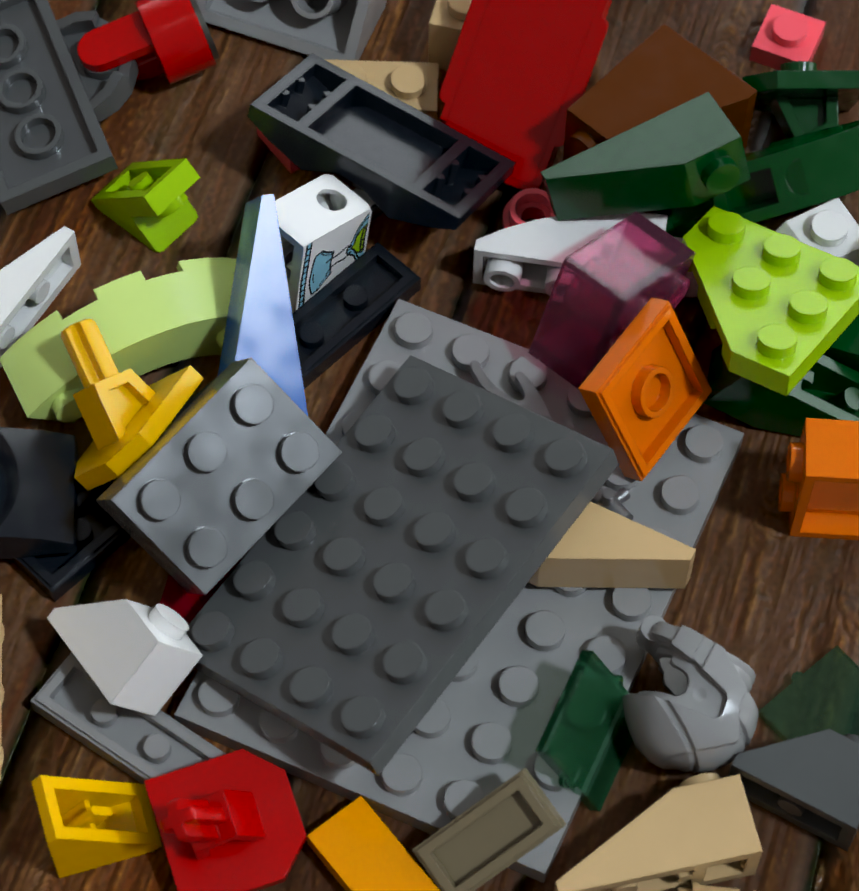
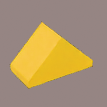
(94, 822)

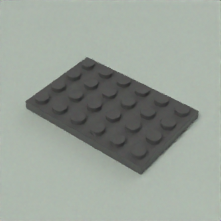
(397, 561)

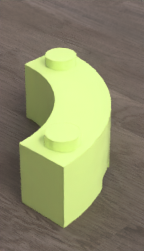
(142, 326)

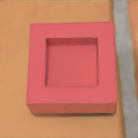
(786, 38)

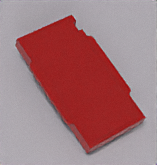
(519, 74)

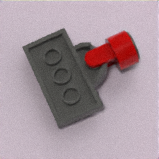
(72, 76)

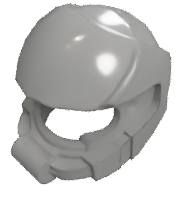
(709, 707)

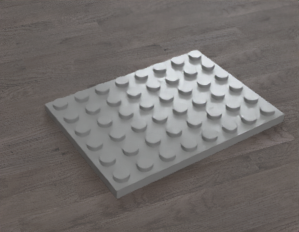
(508, 688)

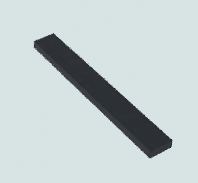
(324, 331)

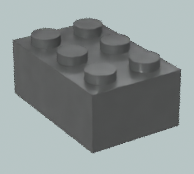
(219, 476)

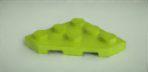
(769, 297)

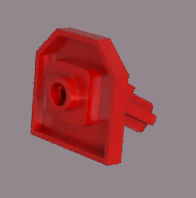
(227, 823)

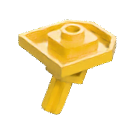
(119, 407)

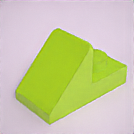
(151, 201)

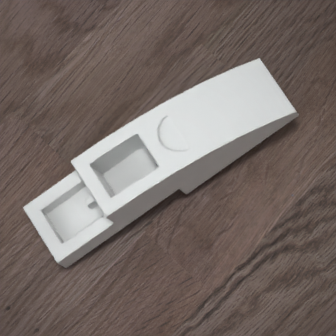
(534, 251)

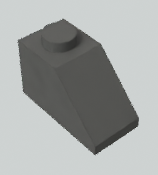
(807, 783)

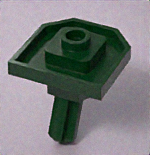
(805, 97)

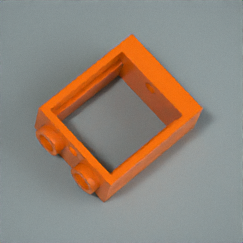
(822, 481)

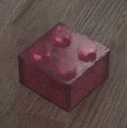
(604, 291)

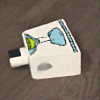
(322, 233)

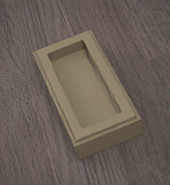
(490, 835)

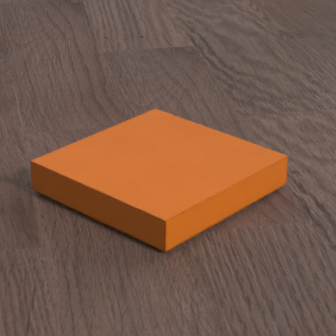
(646, 389)

